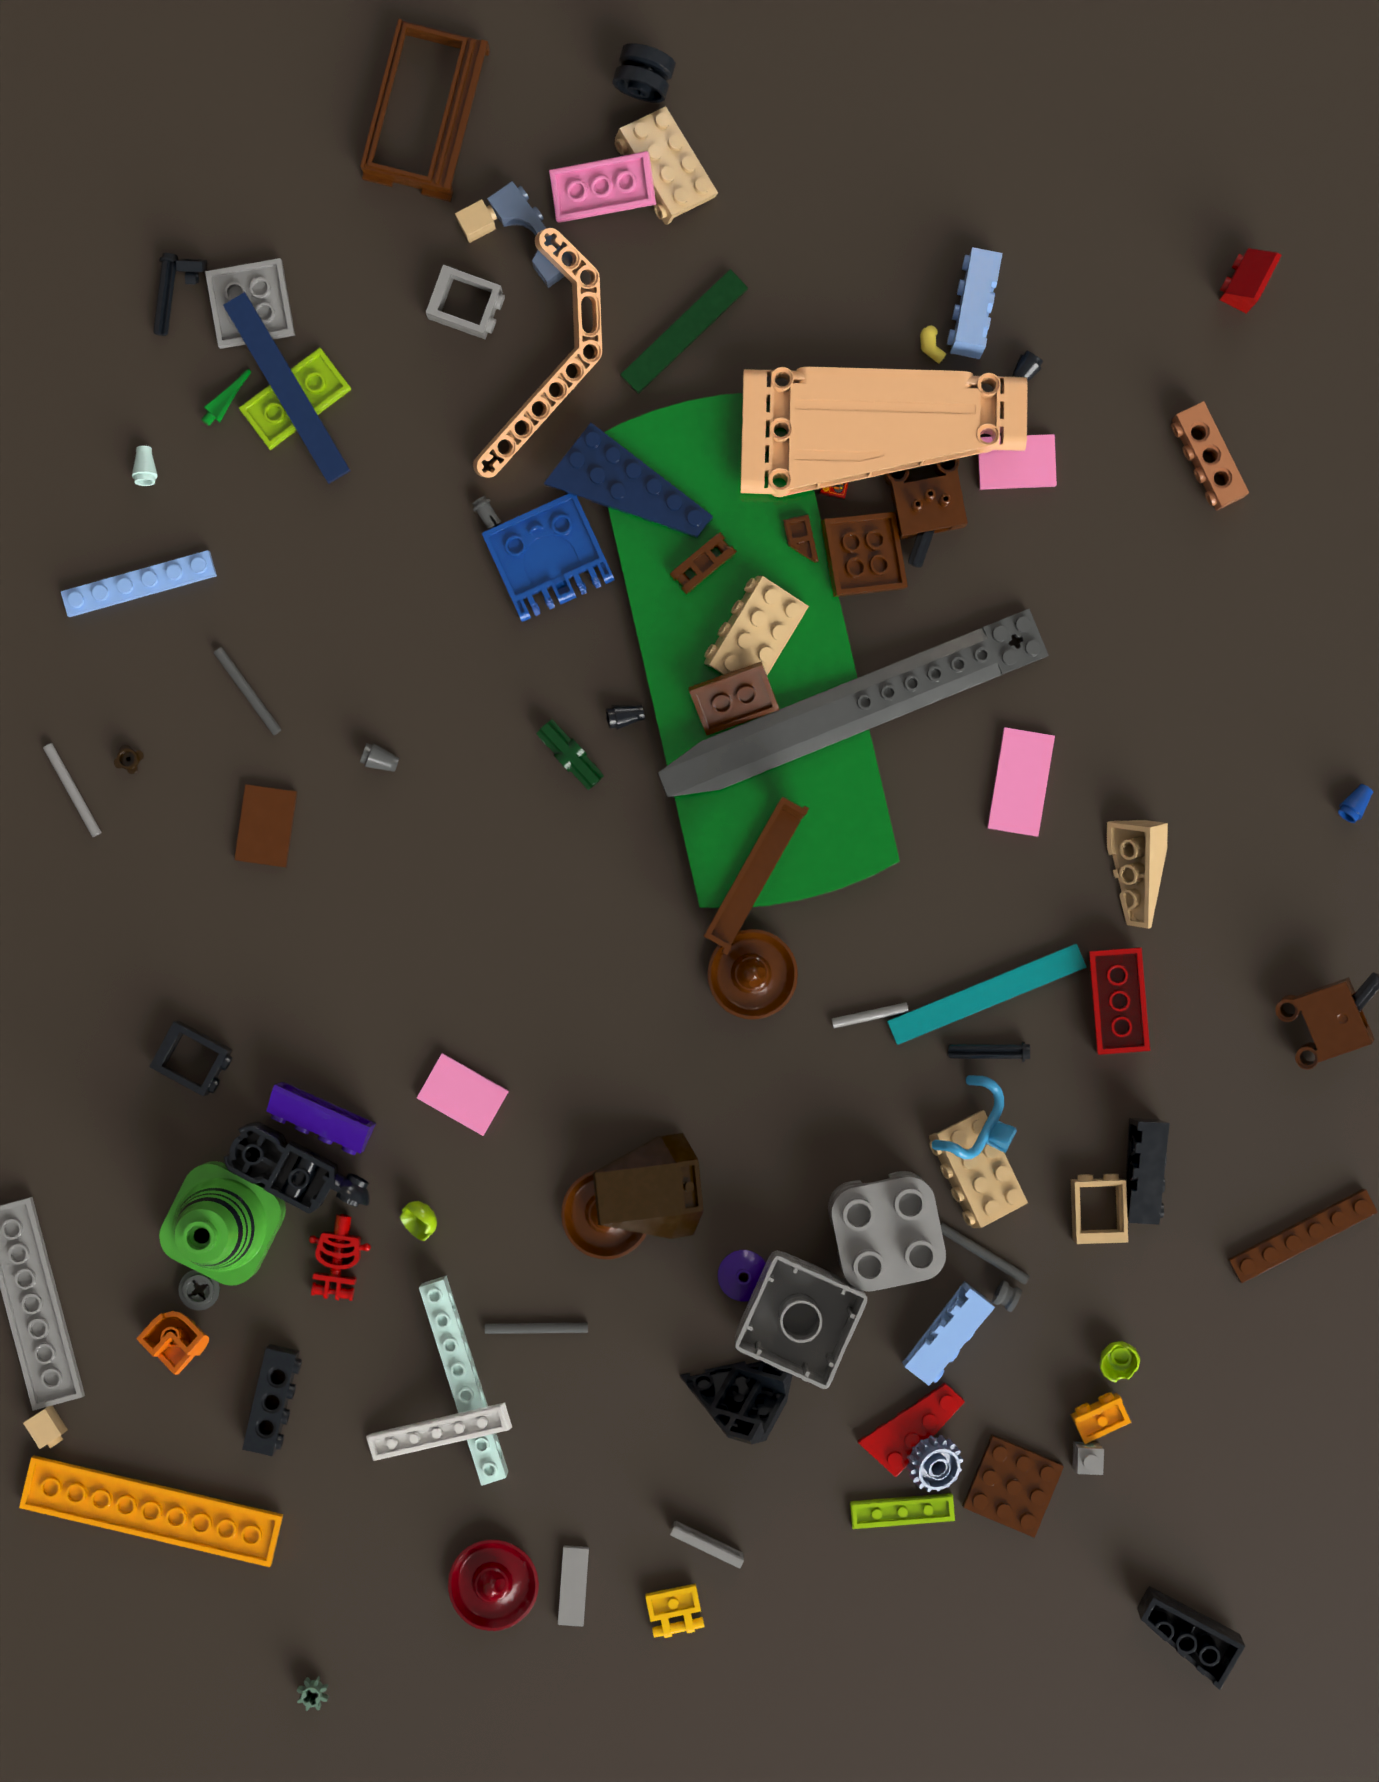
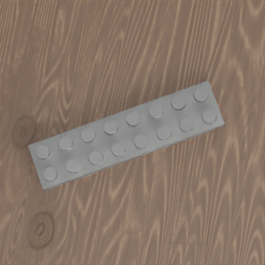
(35, 1309)

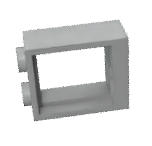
(440, 294)

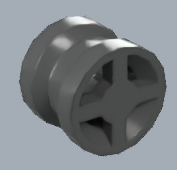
(1006, 1296)

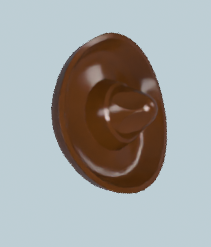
(754, 975)
(582, 1226)

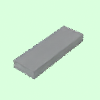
(707, 1544)
(573, 1585)

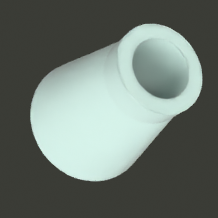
(144, 467)

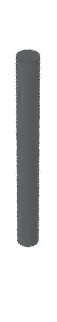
(247, 691)
(984, 1254)
(520, 1328)

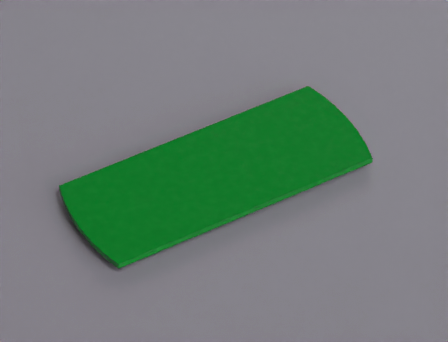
(848, 819)

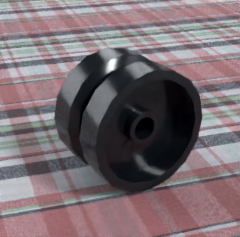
(643, 72)

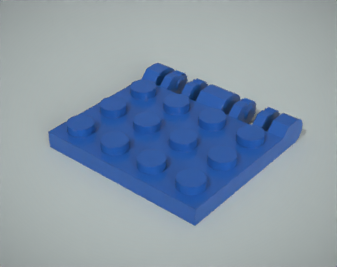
(545, 552)

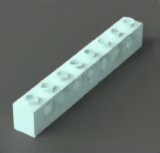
(461, 1374)

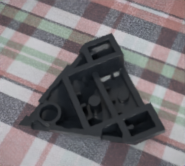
(742, 1398)

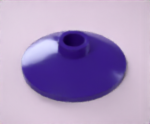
(732, 1266)

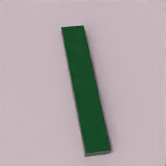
(684, 331)

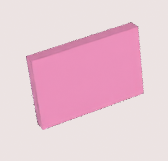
(1019, 468)
(462, 1094)

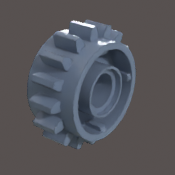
(946, 1467)

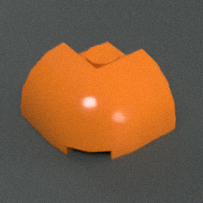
(173, 1340)

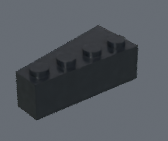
(1146, 1169)
(1194, 1636)

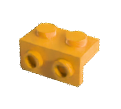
(1100, 1417)

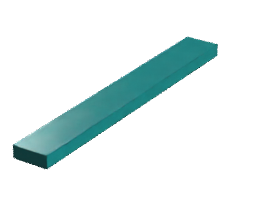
(986, 994)

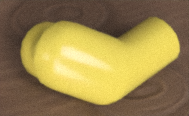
(928, 344)

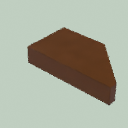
(800, 537)

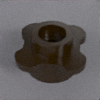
(121, 760)

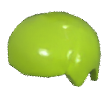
(419, 1219)
(1119, 1361)

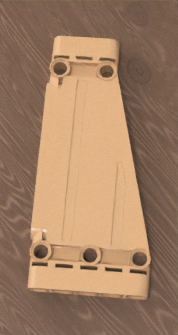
(870, 423)

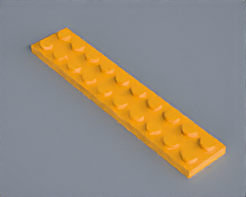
(151, 1511)

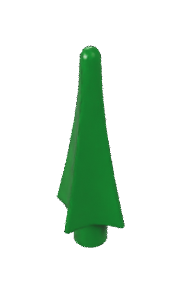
(219, 405)

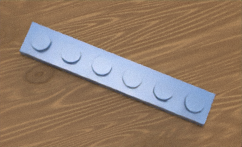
(138, 583)

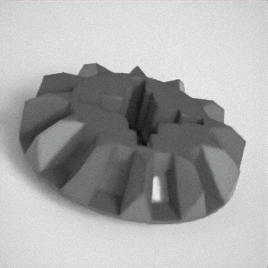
(197, 1301)

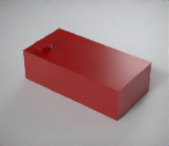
(1119, 1001)

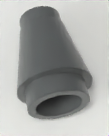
(378, 758)

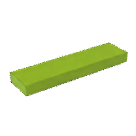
(902, 1511)

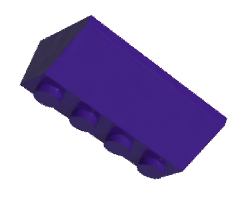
(319, 1117)

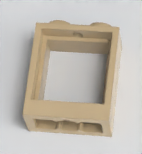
(1117, 1235)

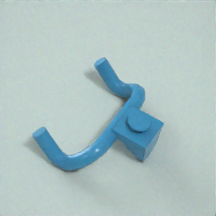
(993, 1132)

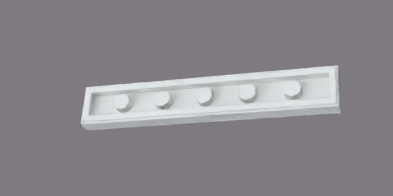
(439, 1431)

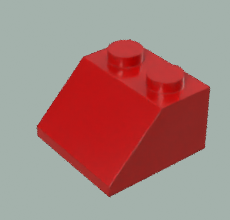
(1249, 278)

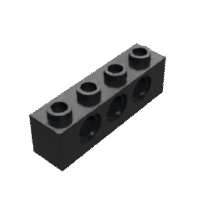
(256, 1437)

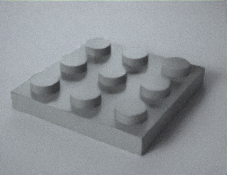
(267, 291)

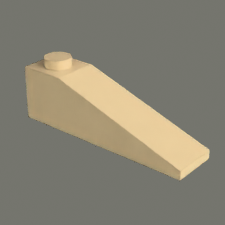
(1139, 860)

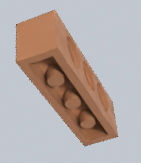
(1199, 418)

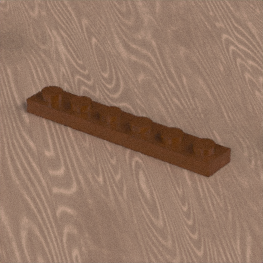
(1302, 1235)

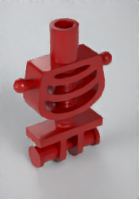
(340, 1234)

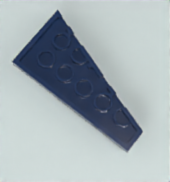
(617, 479)

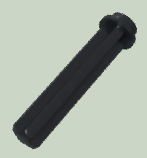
(165, 293)
(969, 1051)

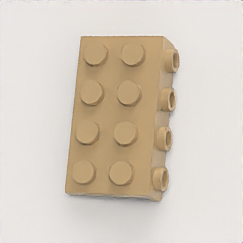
(676, 171)
(757, 628)
(981, 1184)

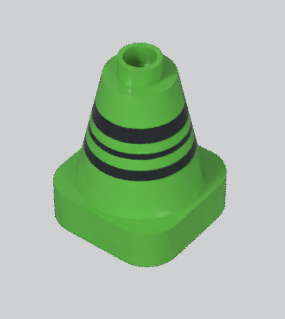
(235, 1213)

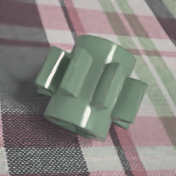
(311, 1700)

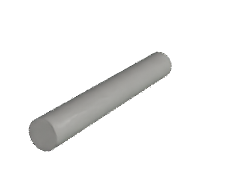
(869, 1015)

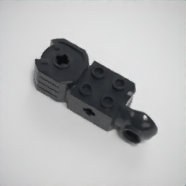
(291, 1170)

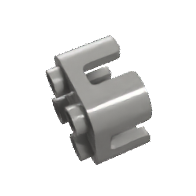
(887, 1231)

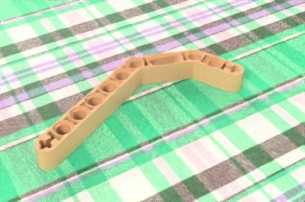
(575, 357)

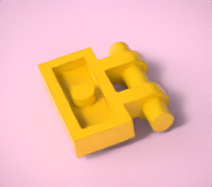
(674, 1603)

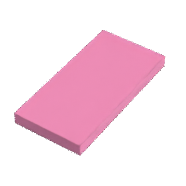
(602, 187)
(1020, 782)

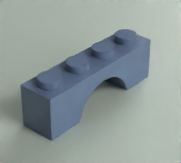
(513, 209)

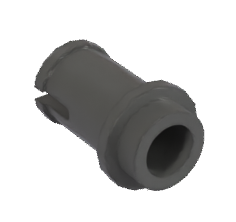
(486, 512)

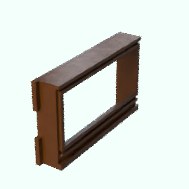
(454, 119)
(754, 873)

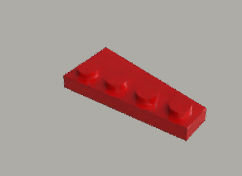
(894, 1440)

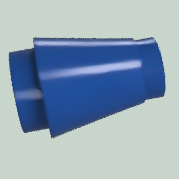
(1355, 804)

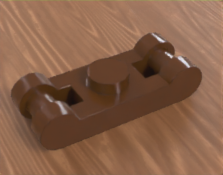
(703, 563)

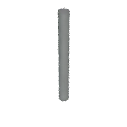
(72, 790)

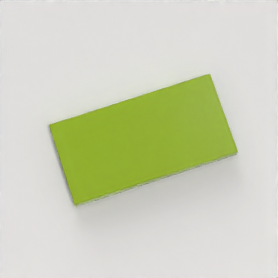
(319, 382)

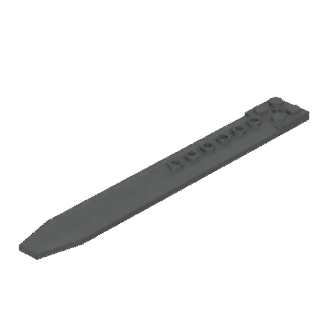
(855, 706)

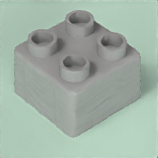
(800, 1319)

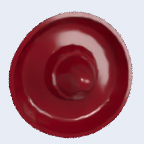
(493, 1585)

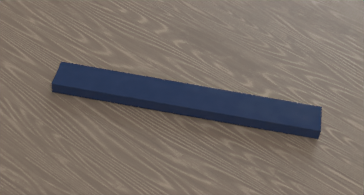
(286, 387)

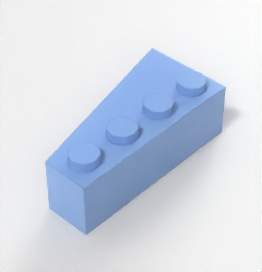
(975, 303)
(948, 1334)

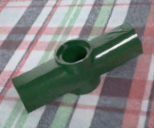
(570, 754)

